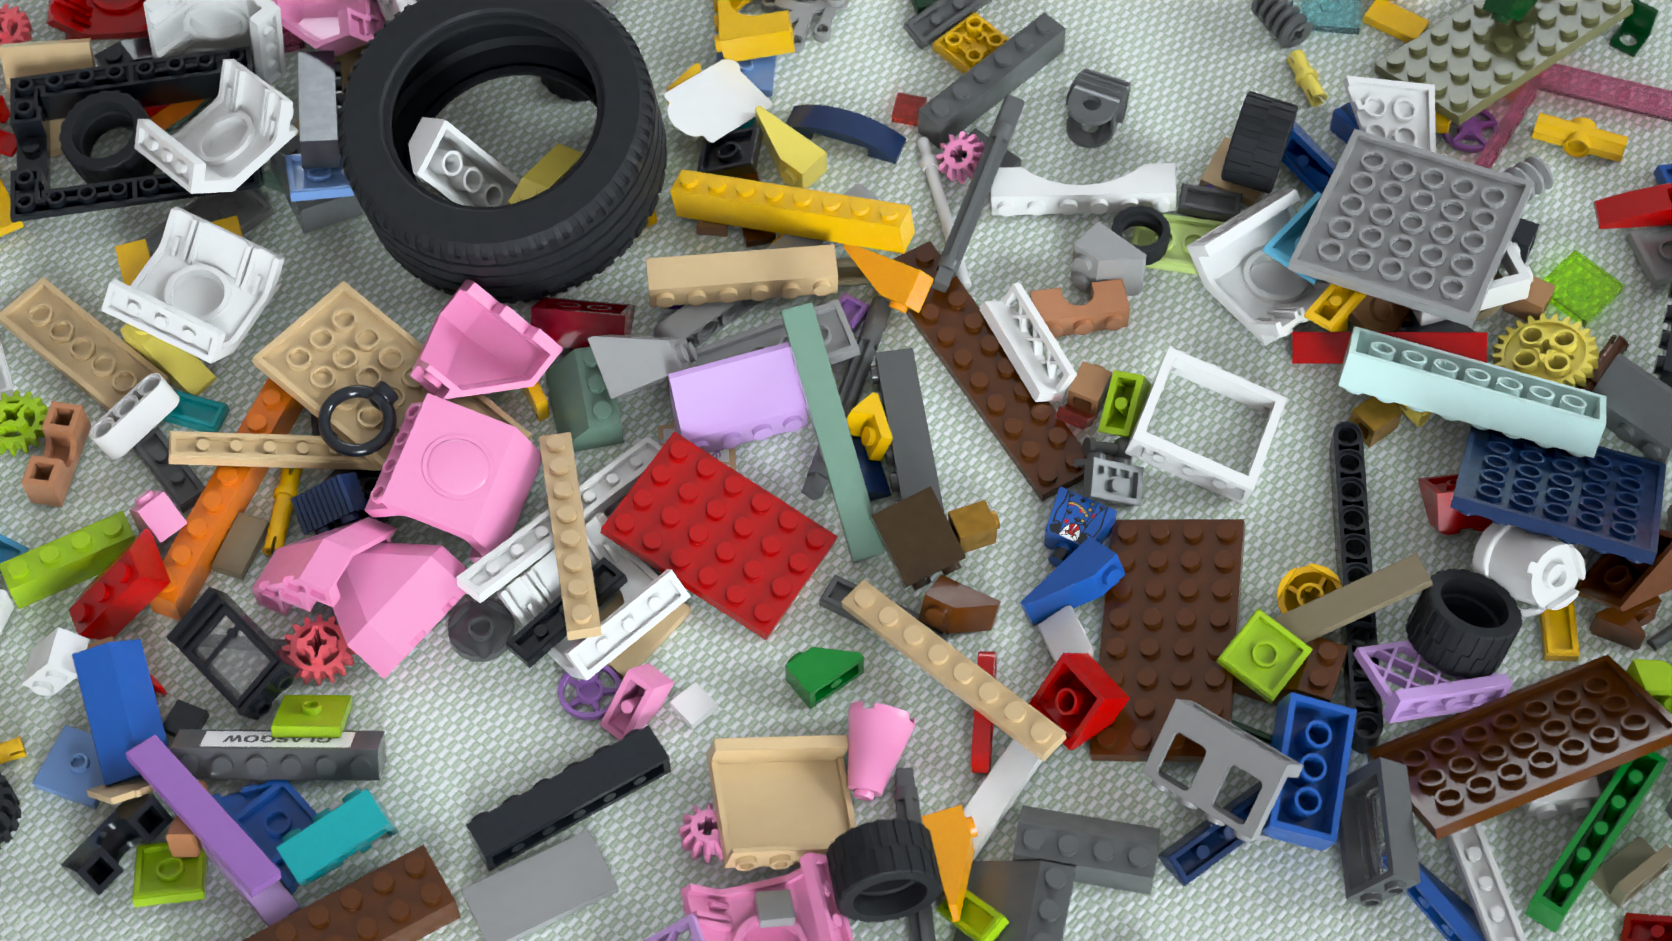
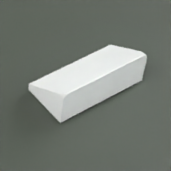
(1064, 634)

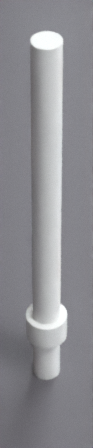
(930, 167)

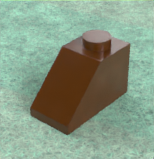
(957, 607)

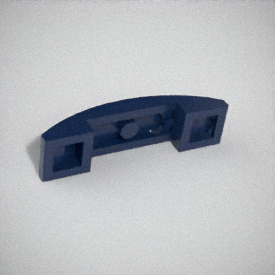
(848, 127)

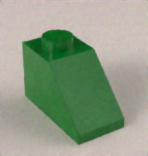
(822, 672)

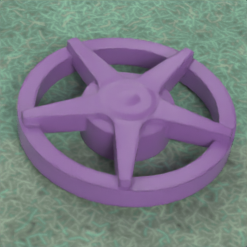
(1470, 131)
(588, 693)

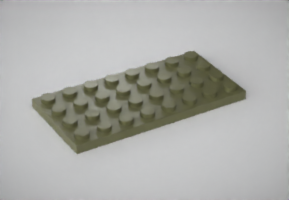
(1482, 60)

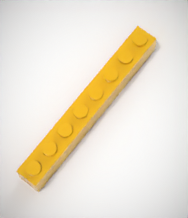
(793, 211)

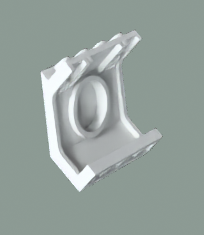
(214, 25)
(225, 139)
(1246, 279)
(198, 288)
(645, 596)

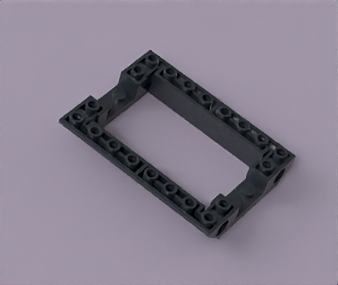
(52, 95)

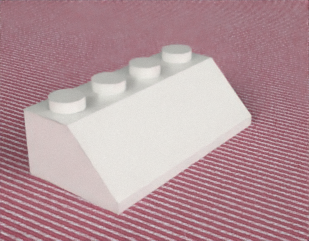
(458, 166)

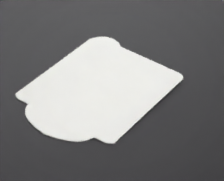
(714, 101)

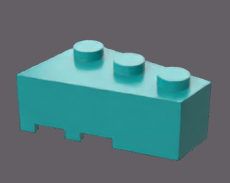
(335, 836)

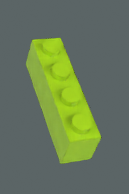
(66, 560)

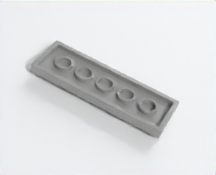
(832, 322)

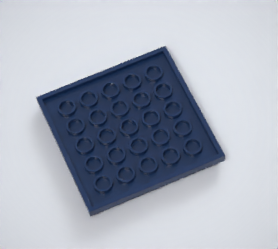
(1584, 500)

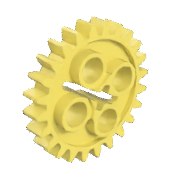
(1549, 350)

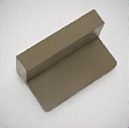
(1631, 870)

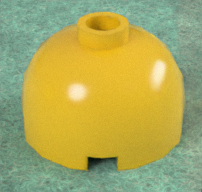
(1305, 585)

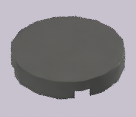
(481, 630)

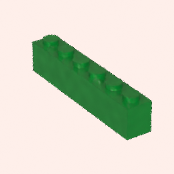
(1594, 840)

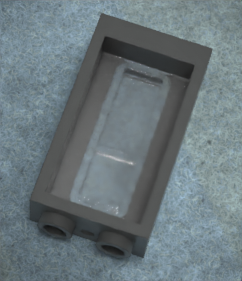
(1378, 834)

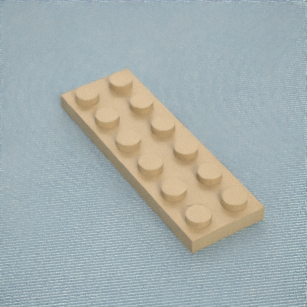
(76, 343)

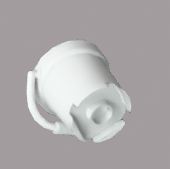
(1529, 566)

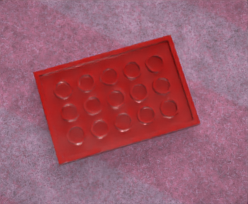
(719, 535)

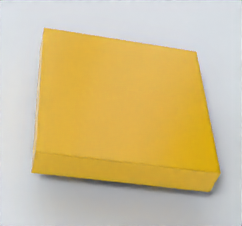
(969, 42)

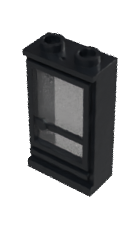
(233, 653)

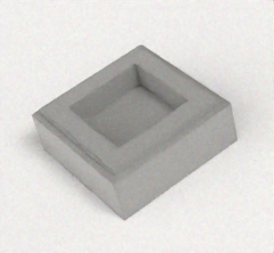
(774, 908)

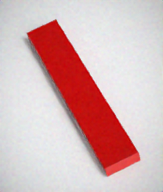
(1332, 346)

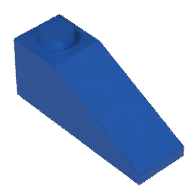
(1076, 581)

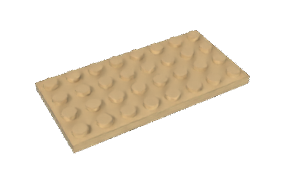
(348, 344)

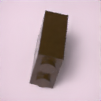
(918, 539)

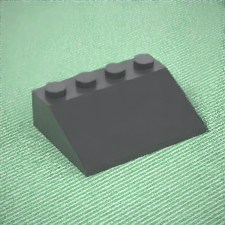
(1028, 893)

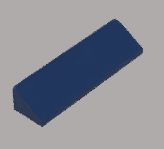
(1207, 841)

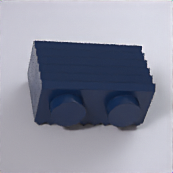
(329, 504)

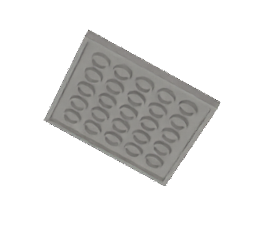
(1412, 227)

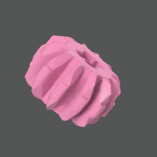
(952, 153)
(695, 835)

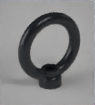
(381, 397)

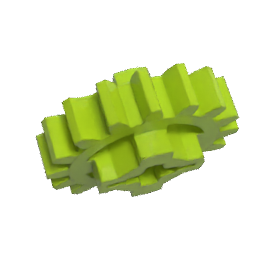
(21, 422)

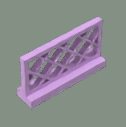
(1429, 700)

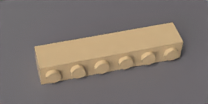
(742, 275)

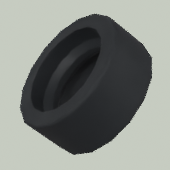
(1148, 218)

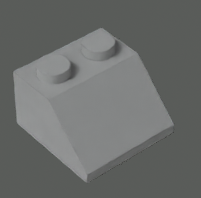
(1104, 257)

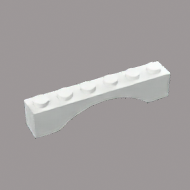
(1023, 193)

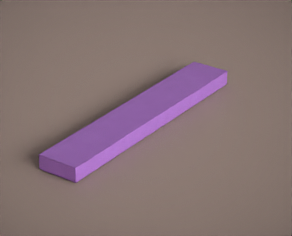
(203, 816)

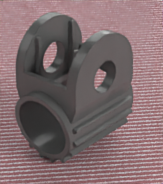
(1095, 101)

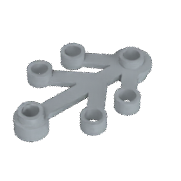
(803, 14)

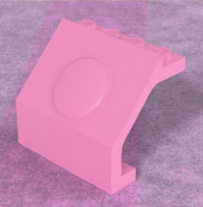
(457, 474)
(732, 914)

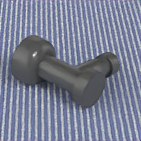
(1114, 449)

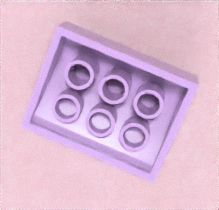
(738, 399)

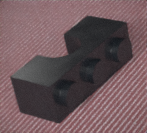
(97, 859)

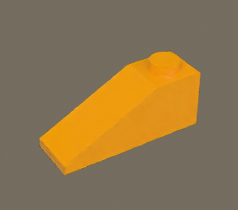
(893, 280)
(954, 853)

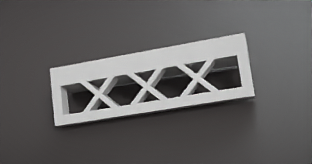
(1027, 351)

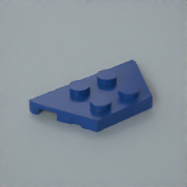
(267, 815)

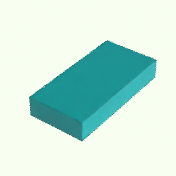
(198, 413)

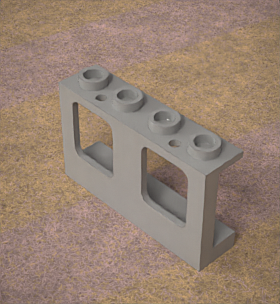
(1224, 747)

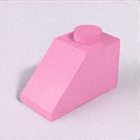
(158, 514)
(636, 700)

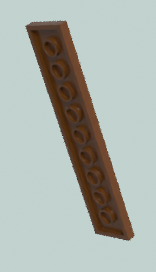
(978, 364)

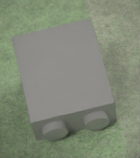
(639, 362)

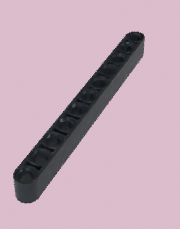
(1352, 568)

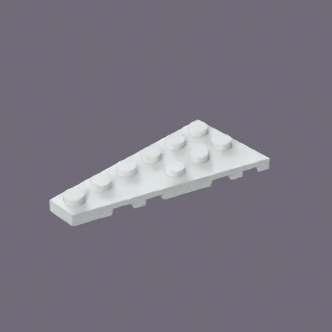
(1394, 109)

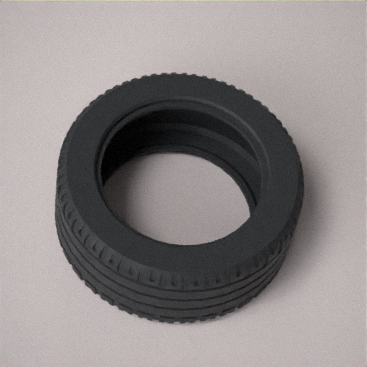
(526, 246)

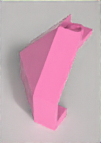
(332, 23)
(481, 348)
(311, 567)
(395, 599)

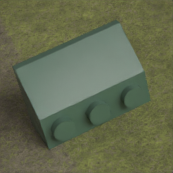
(583, 402)

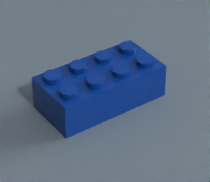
(1321, 740)

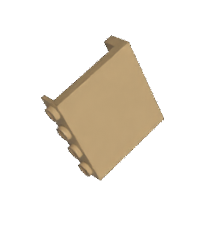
(779, 797)

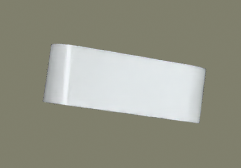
(134, 416)

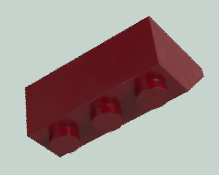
(574, 321)

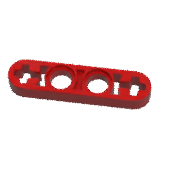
(982, 727)

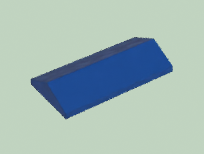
(118, 704)

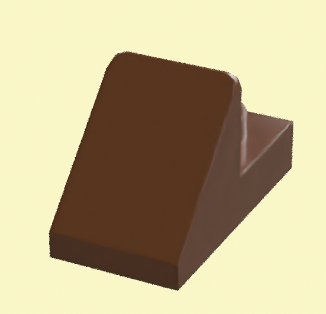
(1625, 626)

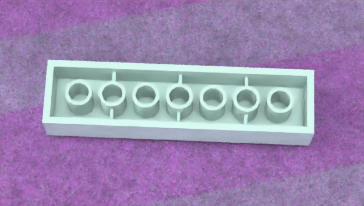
(1474, 392)

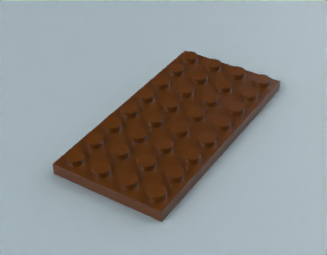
(1169, 628)
(1527, 745)

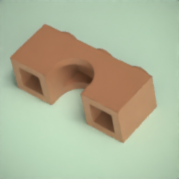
(1105, 311)
(65, 433)

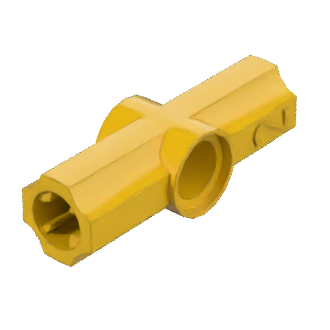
(1580, 137)

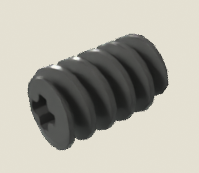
(1283, 21)

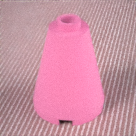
(875, 746)

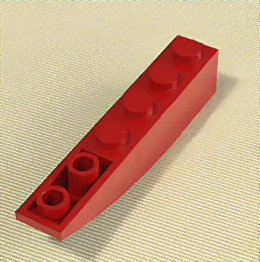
(1636, 208)

